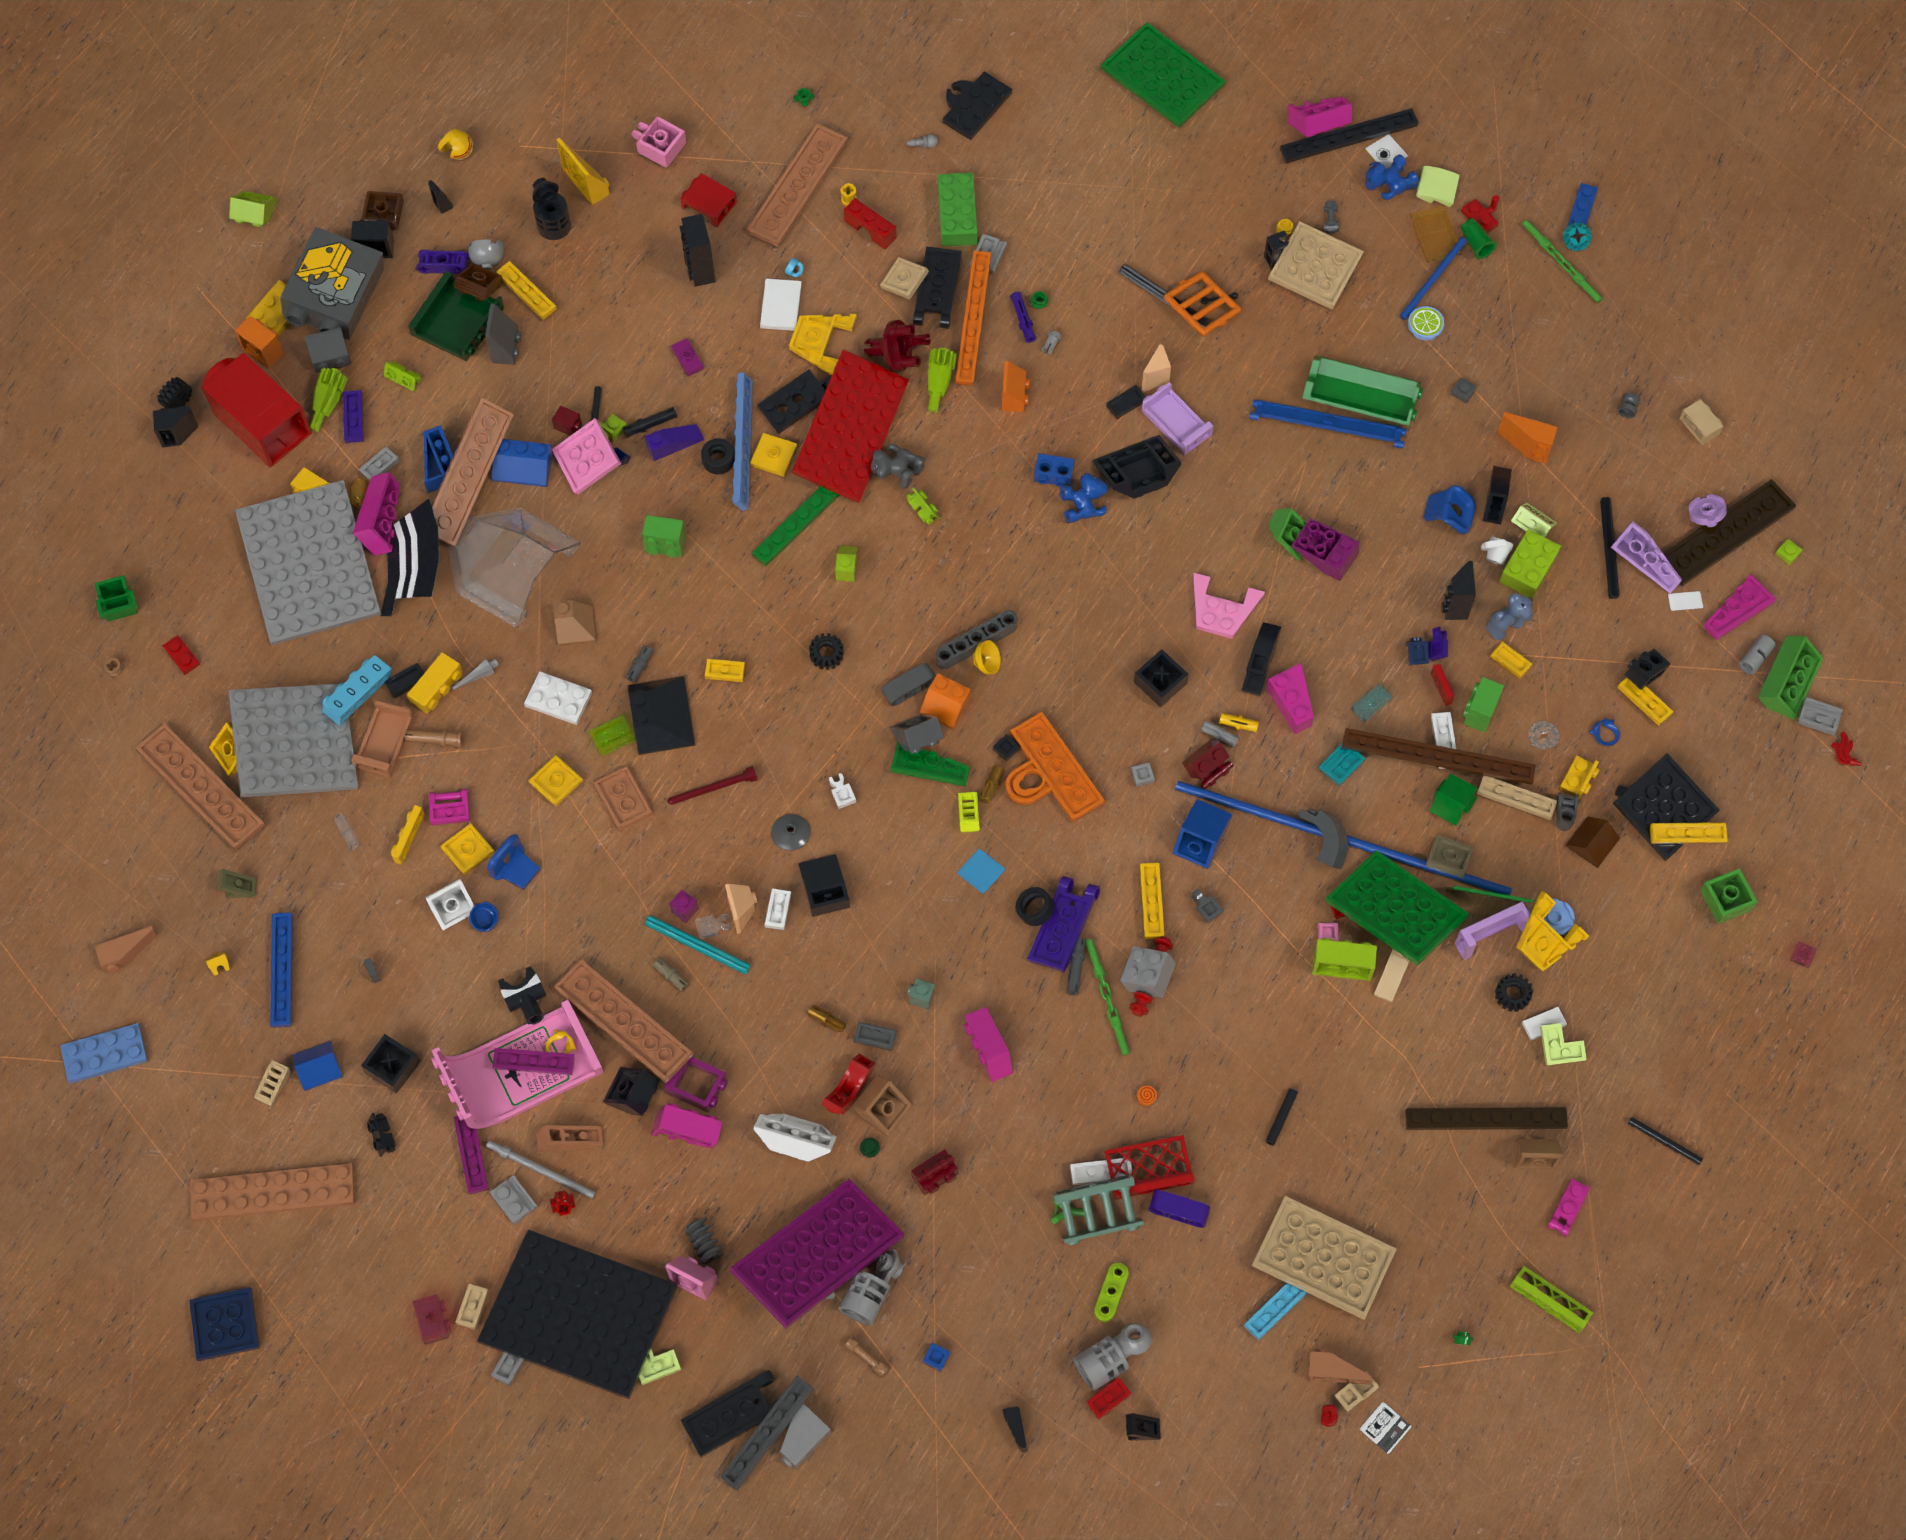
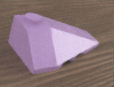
(1643, 553)

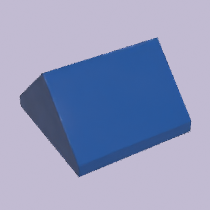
(317, 1066)

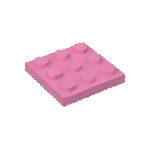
(586, 456)

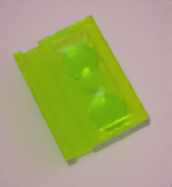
(612, 735)

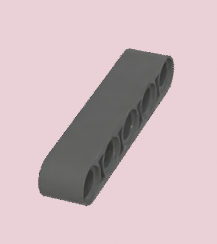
(981, 632)

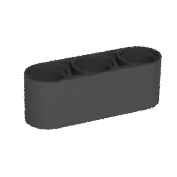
(908, 684)

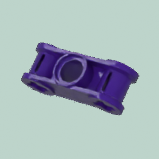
(433, 261)

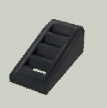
(439, 198)
(1014, 1422)

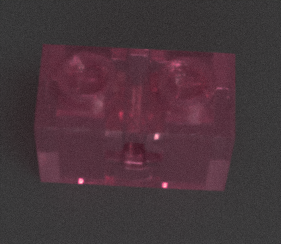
(424, 1310)

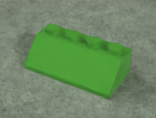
(1791, 676)

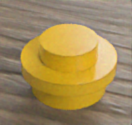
(1285, 224)

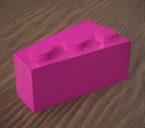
(1321, 116)

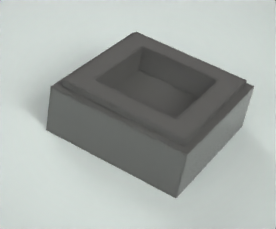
(372, 970)

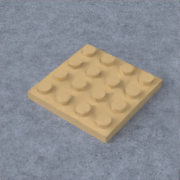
(1316, 265)

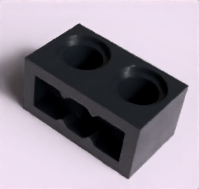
(1647, 668)

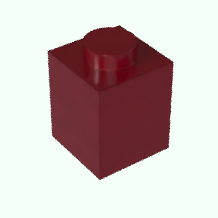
(566, 421)

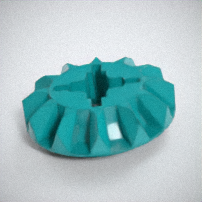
(1572, 243)

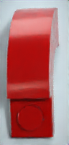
(850, 1086)

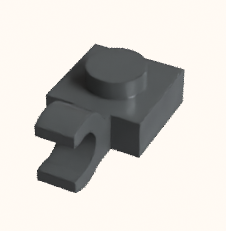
(1207, 908)

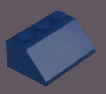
(522, 463)

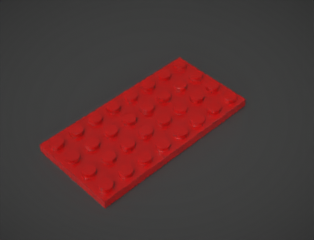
(850, 426)

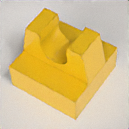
(217, 960)

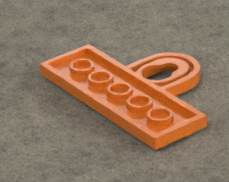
(1056, 767)

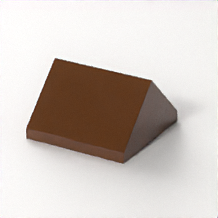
(1593, 840)

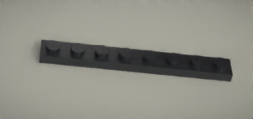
(1348, 135)

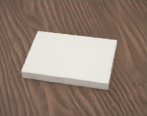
(780, 304)

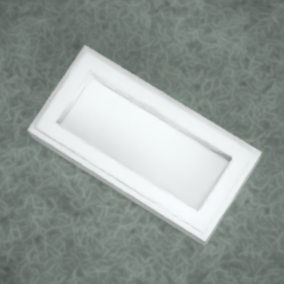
(1533, 1024)

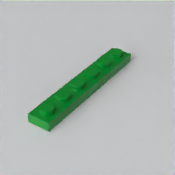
(794, 525)

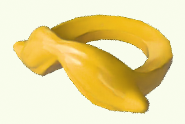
(558, 1034)

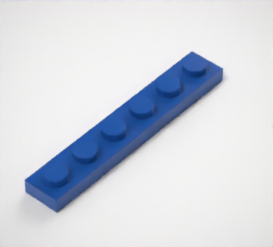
(281, 970)

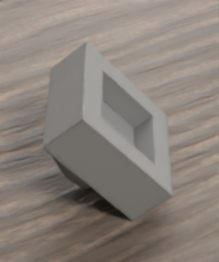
(1142, 774)

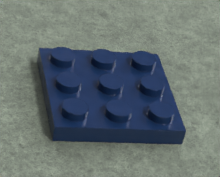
(224, 1324)

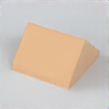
(1157, 370)

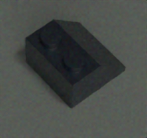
(631, 1090)

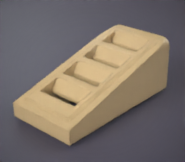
(266, 1080)

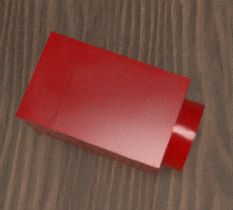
(255, 408)

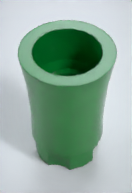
(1478, 239)

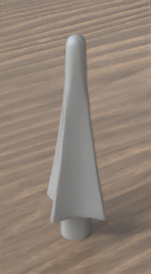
(483, 670)

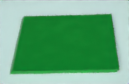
(1490, 894)

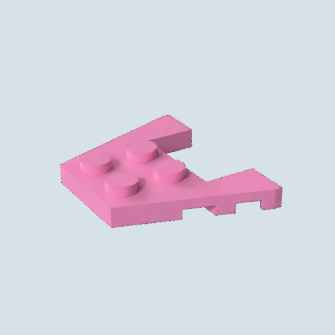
(1218, 614)

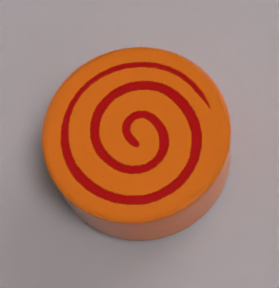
(1146, 1096)

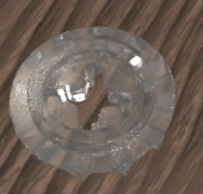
(1543, 727)

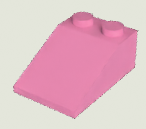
(691, 1276)

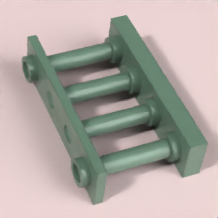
(1084, 1194)

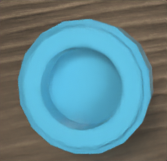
(791, 267)

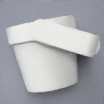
(1497, 550)

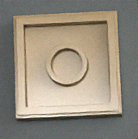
(904, 278)

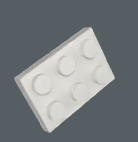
(558, 698)

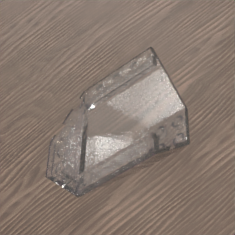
(502, 557)

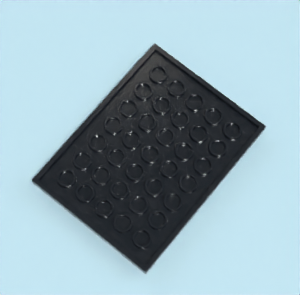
(578, 1314)

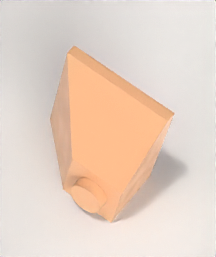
(741, 904)

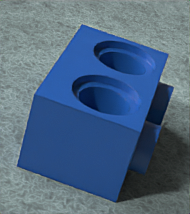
(1055, 466)

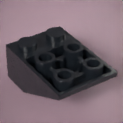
(824, 885)

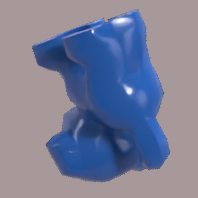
(1378, 175)
(1090, 489)

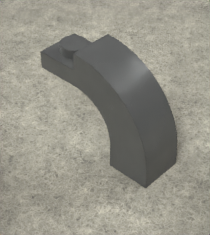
(1334, 836)

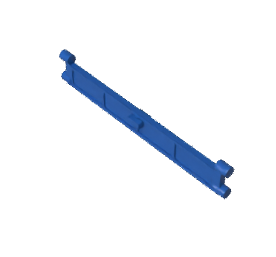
(1328, 421)

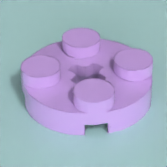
(1699, 514)

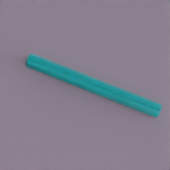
(697, 944)

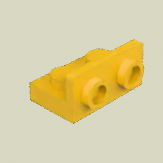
(1579, 776)

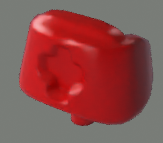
(1329, 1415)

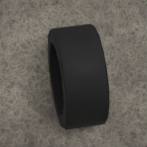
(1028, 896)

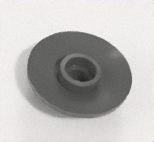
(790, 840)

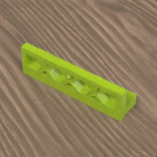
(1548, 1303)

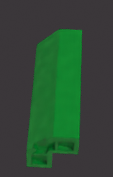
(1362, 390)

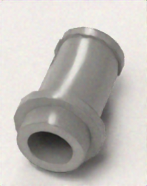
(1053, 338)

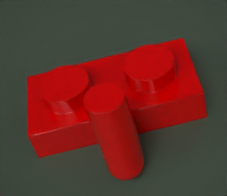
(1483, 216)

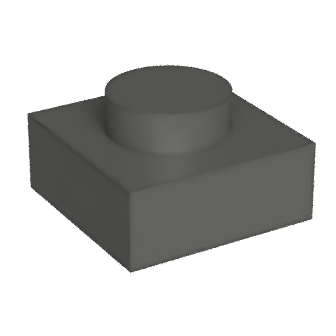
(1463, 390)

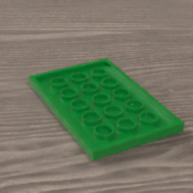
(1163, 74)
(1397, 907)

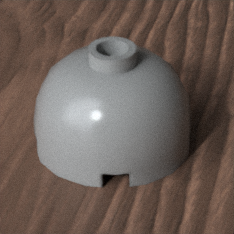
(486, 253)

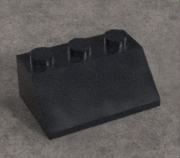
(1460, 594)

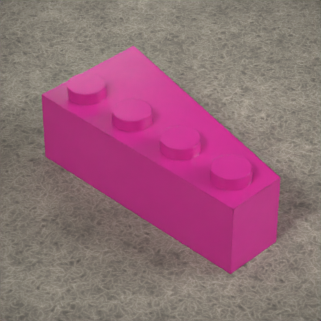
(377, 513)

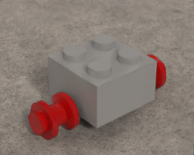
(1148, 974)

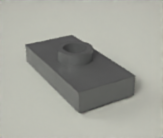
(875, 1036)

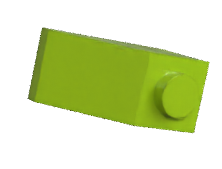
(846, 563)

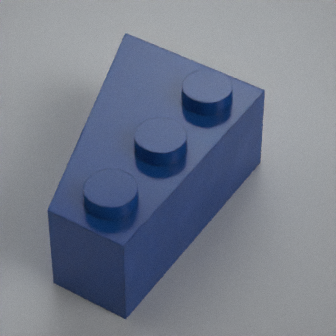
(436, 457)

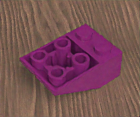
(1326, 548)

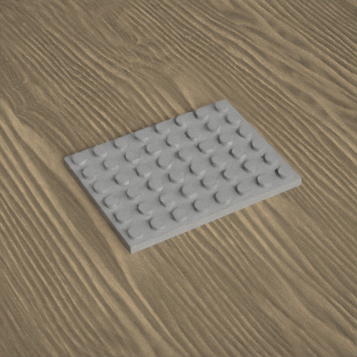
(307, 562)

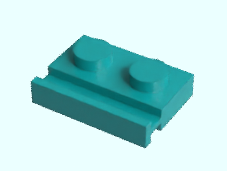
(1341, 764)

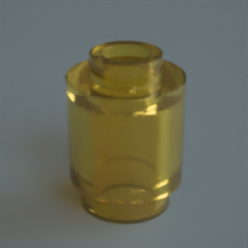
(358, 491)

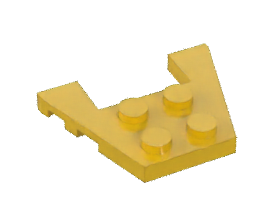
(813, 335)
(1540, 941)

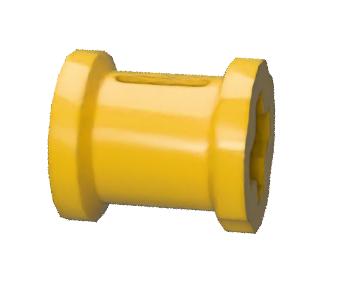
(848, 193)

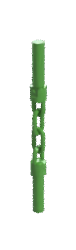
(1546, 244)
(1115, 1021)

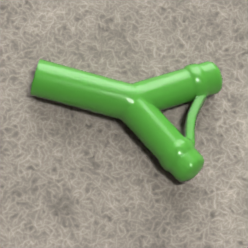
(1057, 1218)

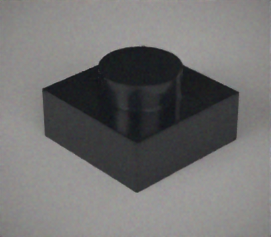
(1006, 747)

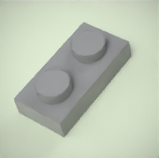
(379, 464)
(507, 1369)

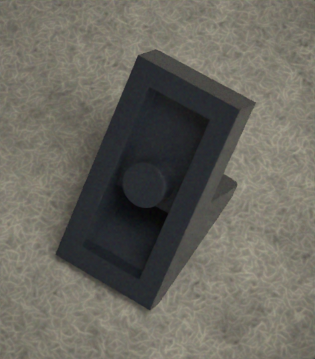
(1142, 1427)

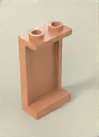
(383, 739)

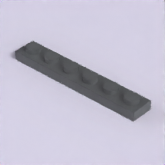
(767, 1433)

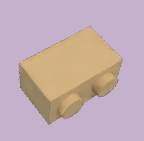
(1701, 422)

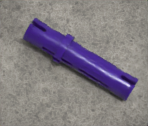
(1025, 324)

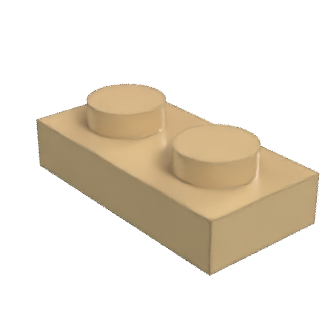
(472, 1306)

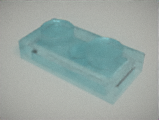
(1371, 703)

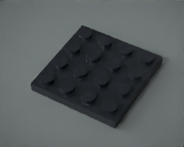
(1664, 796)

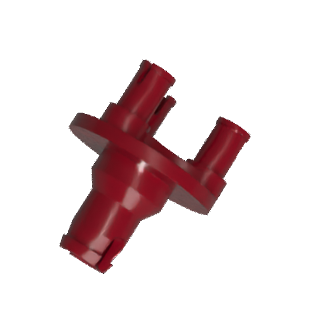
(898, 345)

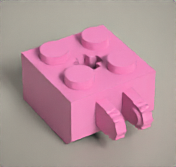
(659, 141)

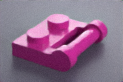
(449, 812)

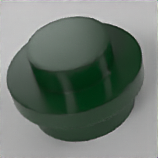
(869, 1147)

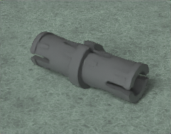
(639, 664)

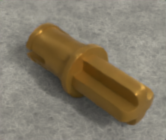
(992, 784)
(826, 1018)

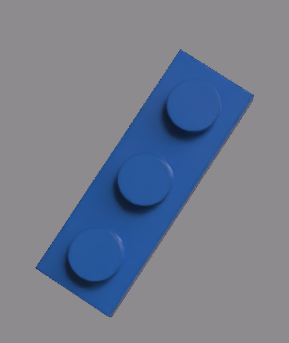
(1583, 204)

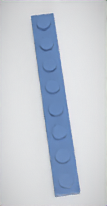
(742, 441)

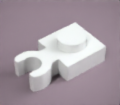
(842, 793)

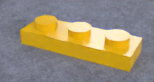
(1646, 701)
(407, 834)

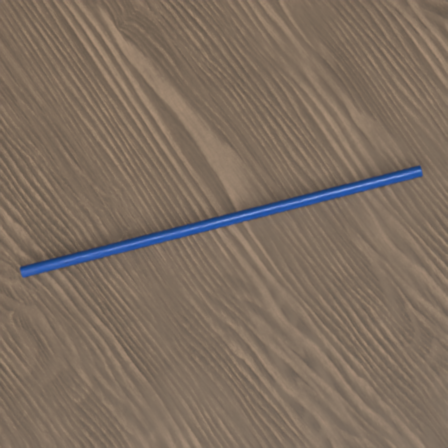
(1352, 841)

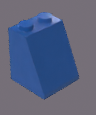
(1202, 833)

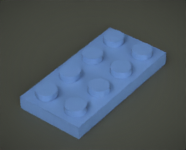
(104, 1053)

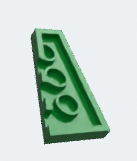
(929, 766)

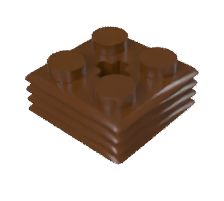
(383, 207)
(477, 282)

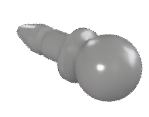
(926, 141)

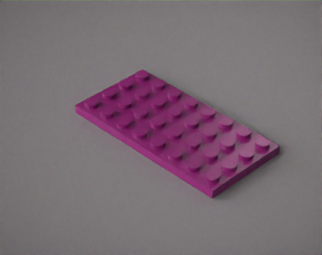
(816, 1253)

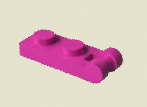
(1569, 1206)

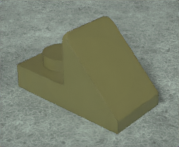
(236, 884)

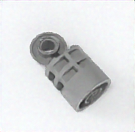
(869, 1291)
(1108, 1356)

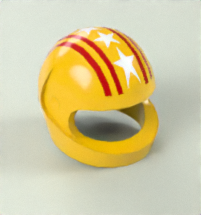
(459, 142)

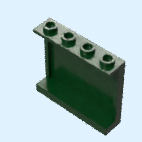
(452, 319)

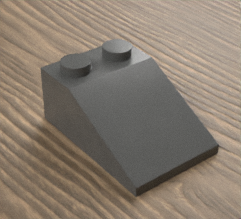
(502, 337)

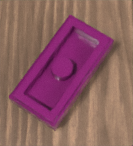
(687, 357)

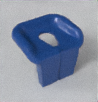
(1440, 508)
(519, 869)

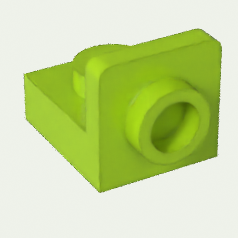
(613, 427)

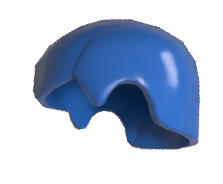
(484, 917)

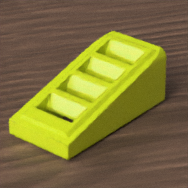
(968, 823)

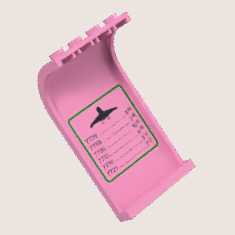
(495, 1095)

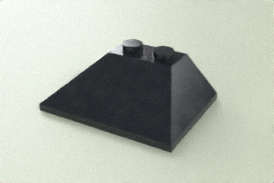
(1139, 467)
(661, 715)

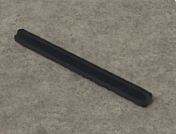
(1155, 290)
(1610, 554)

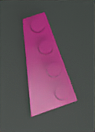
(1744, 604)

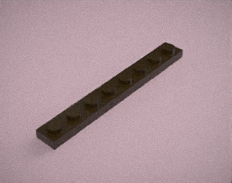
(1485, 1118)

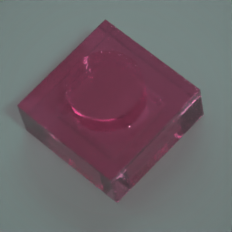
(1803, 954)

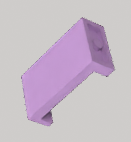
(1176, 419)
(1470, 935)

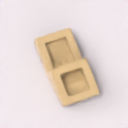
(1354, 1394)

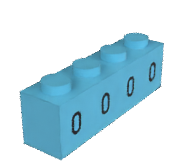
(356, 689)

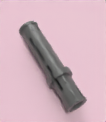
(1075, 968)

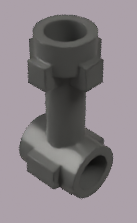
(1331, 225)

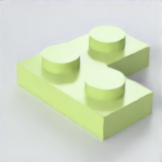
(1556, 1050)
(659, 1366)

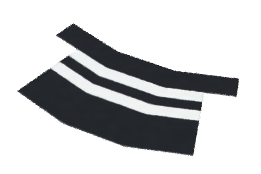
(413, 557)

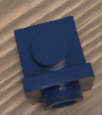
(1417, 651)

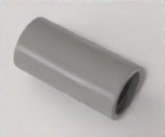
(1756, 654)

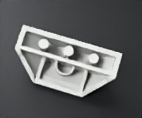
(794, 1136)

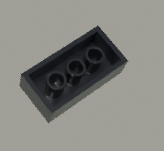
(697, 250)

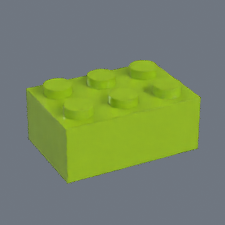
(1530, 564)
(1344, 959)

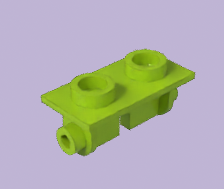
(397, 374)
(928, 510)

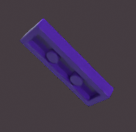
(353, 416)

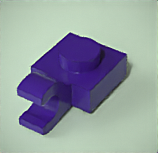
(1439, 645)

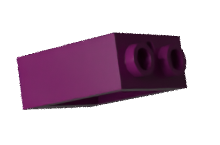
(711, 1101)

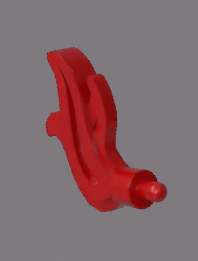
(1843, 749)

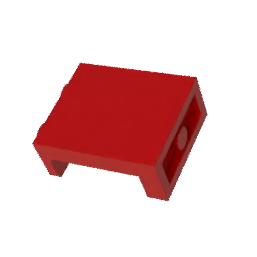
(709, 198)

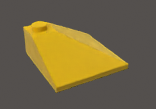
(582, 174)

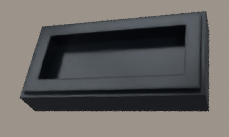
(1126, 402)
(404, 680)

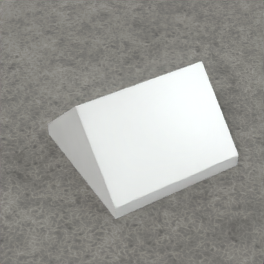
(450, 904)

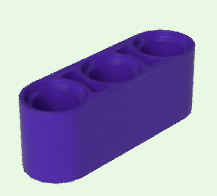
(1179, 1208)

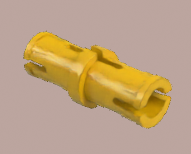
(1226, 720)

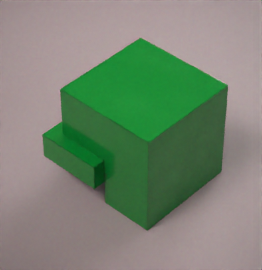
(115, 599)
(1453, 799)

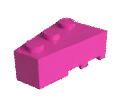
(1292, 697)
(988, 1043)
(687, 1126)

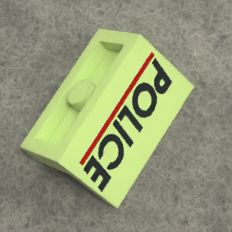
(1531, 518)

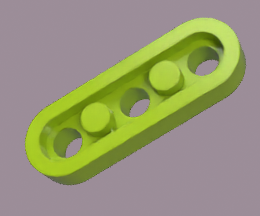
(1107, 1300)

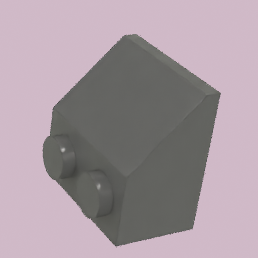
(328, 349)
(917, 732)

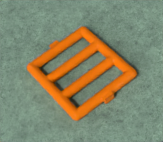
(1212, 286)

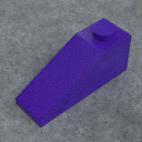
(671, 440)

